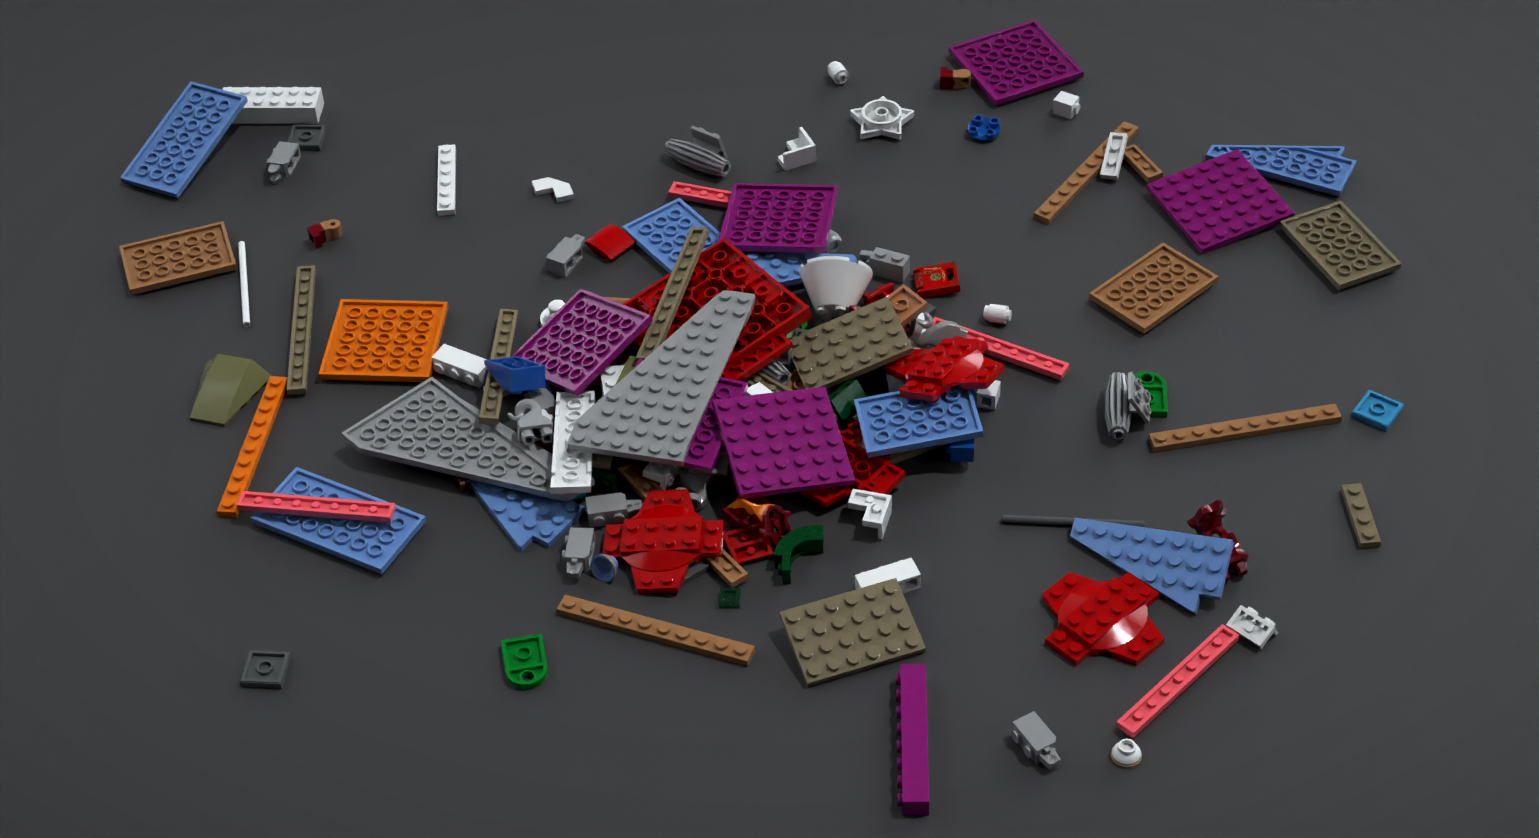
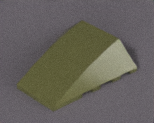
(225, 388)

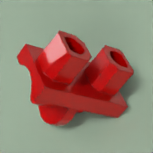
(880, 293)

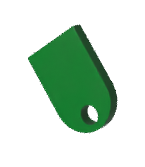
(1158, 393)
(523, 659)

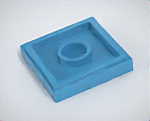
(1377, 410)

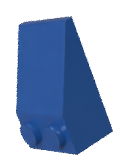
(517, 374)

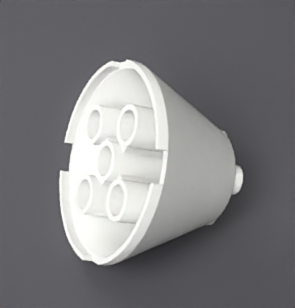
(834, 284)

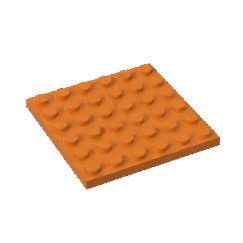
(383, 340)

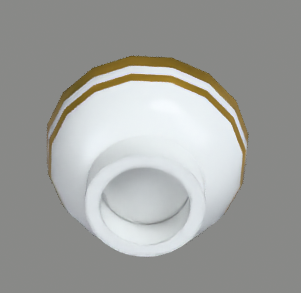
(1126, 754)

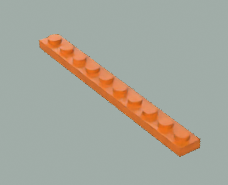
(253, 446)

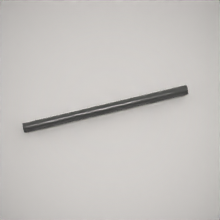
(1060, 520)

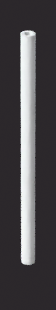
(244, 284)

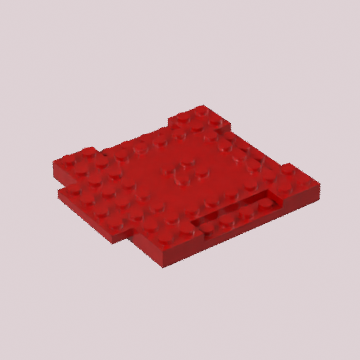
(771, 319)

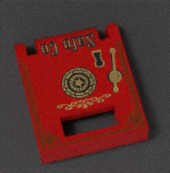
(933, 280)

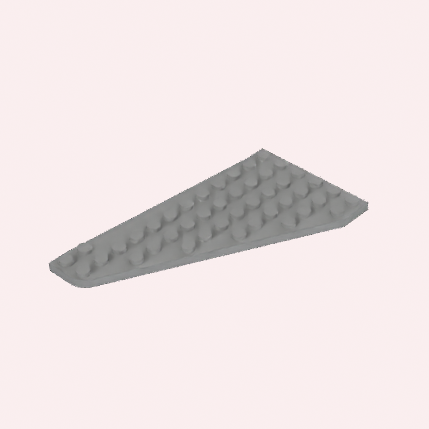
(665, 396)
(443, 434)

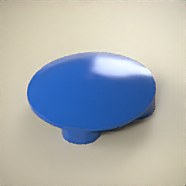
(984, 128)

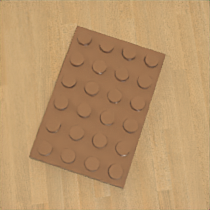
(177, 258)
(1153, 287)

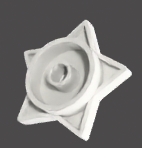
(881, 118)

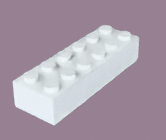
(279, 105)

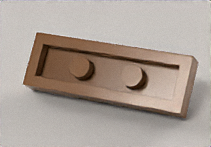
(1142, 164)

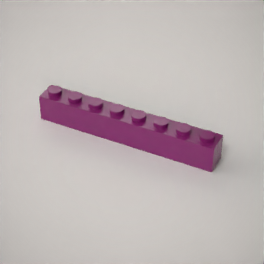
(913, 740)

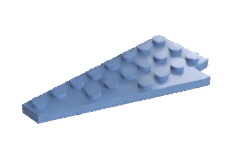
(1305, 166)
(785, 266)
(527, 515)
(1168, 561)

